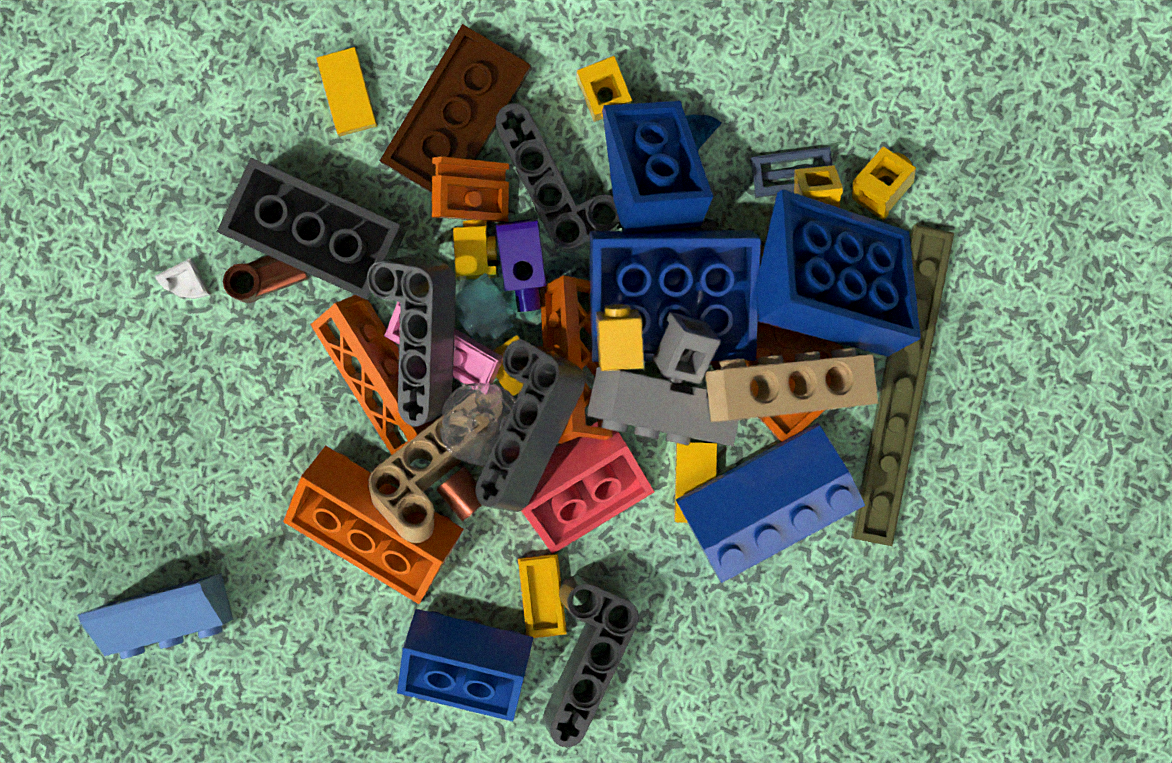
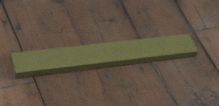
(901, 396)

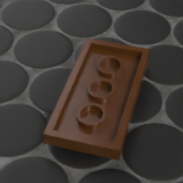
(456, 107)

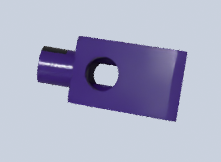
(517, 243)

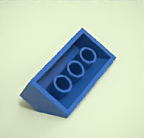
(770, 502)

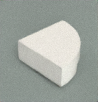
(184, 280)

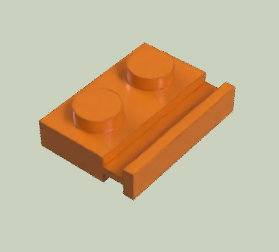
(470, 189)

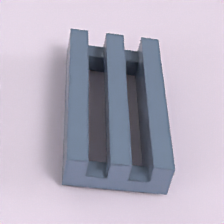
(758, 161)

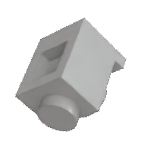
(685, 349)

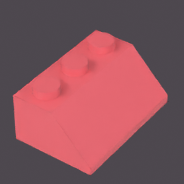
(584, 488)

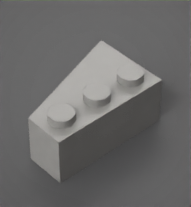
(655, 407)

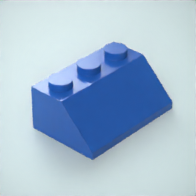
(464, 664)

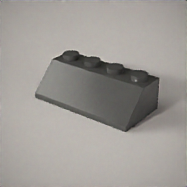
(309, 227)

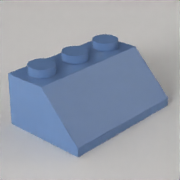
(159, 617)

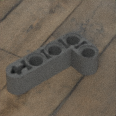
(549, 177)
(423, 348)
(533, 426)
(582, 665)

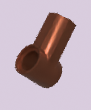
(268, 277)
(460, 493)

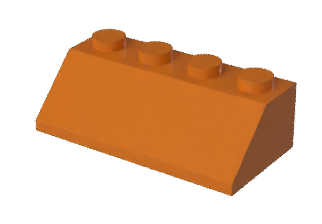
(338, 513)

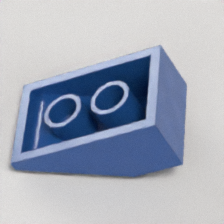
(655, 167)

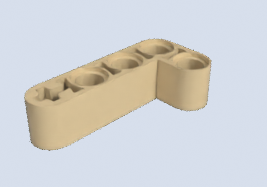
(414, 481)

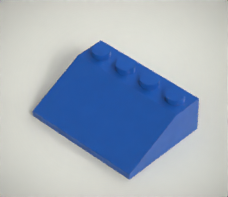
(681, 273)
(837, 276)

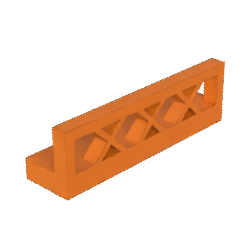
(561, 327)
(364, 338)

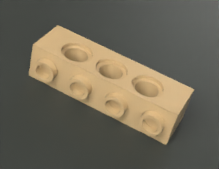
(732, 399)

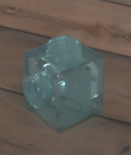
(484, 309)

